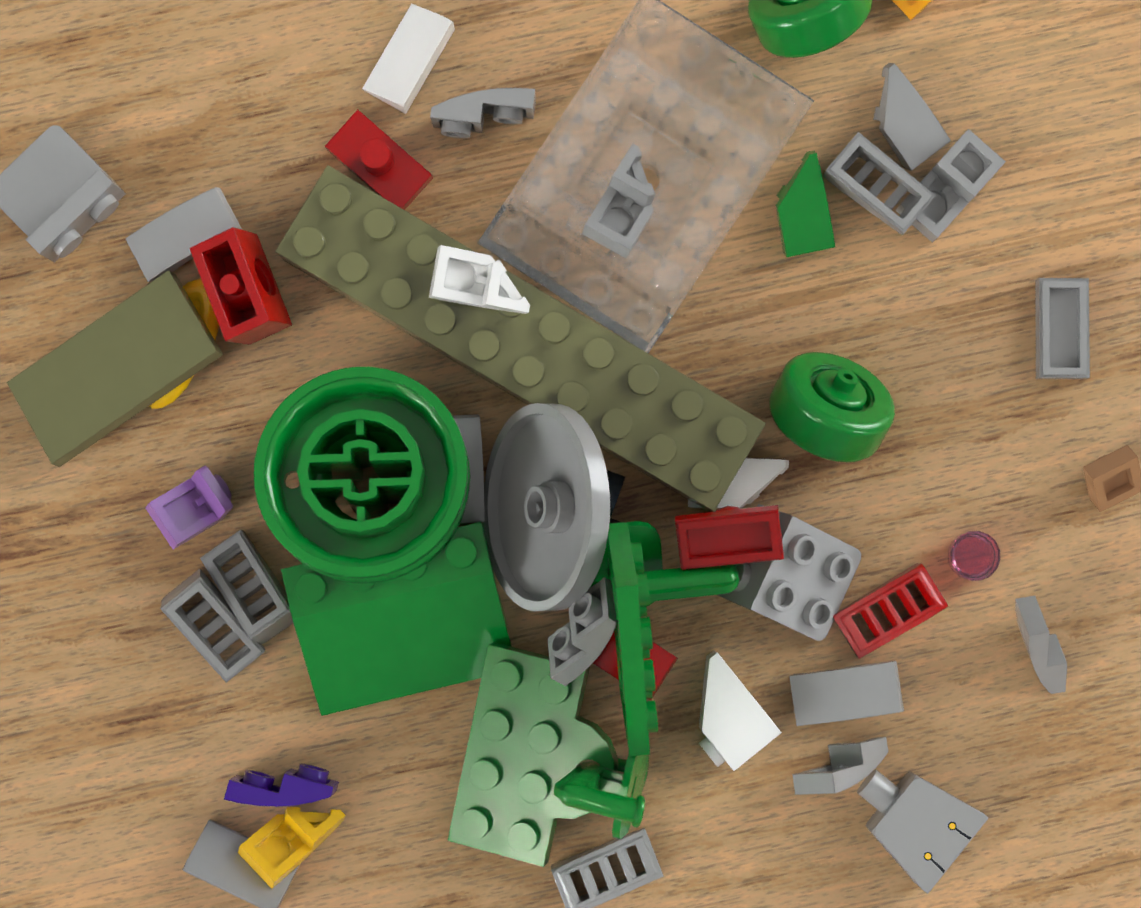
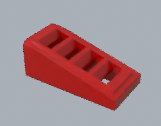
(928, 590)

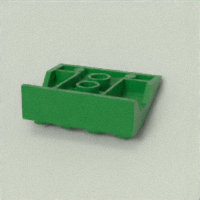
(402, 632)

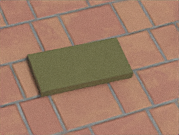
(114, 368)

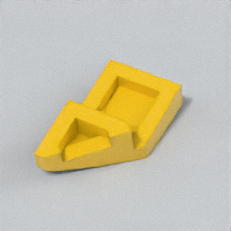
(287, 842)

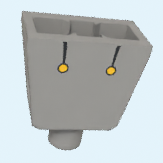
(919, 824)

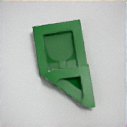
(804, 210)

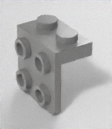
(56, 193)
(805, 585)

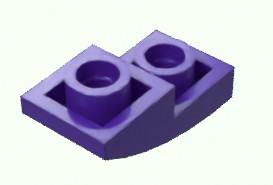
(297, 787)

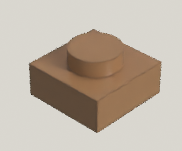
(1113, 478)

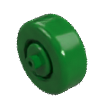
(805, 26)
(831, 407)

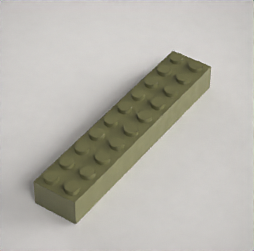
(549, 356)

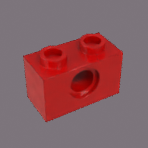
(240, 286)

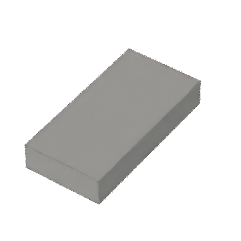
(1062, 328)

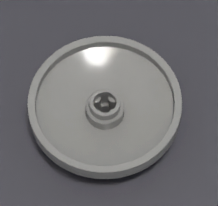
(546, 507)

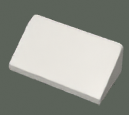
(409, 57)

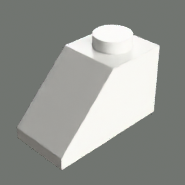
(731, 717)

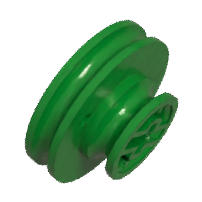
(327, 438)

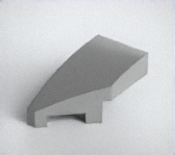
(907, 120)
(623, 207)

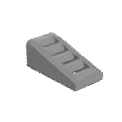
(875, 158)
(184, 621)
(275, 621)
(581, 862)

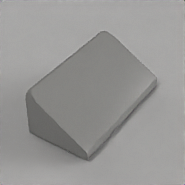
(219, 864)

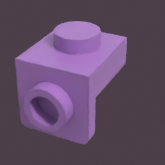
(191, 507)

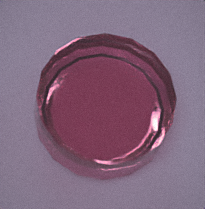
(974, 555)

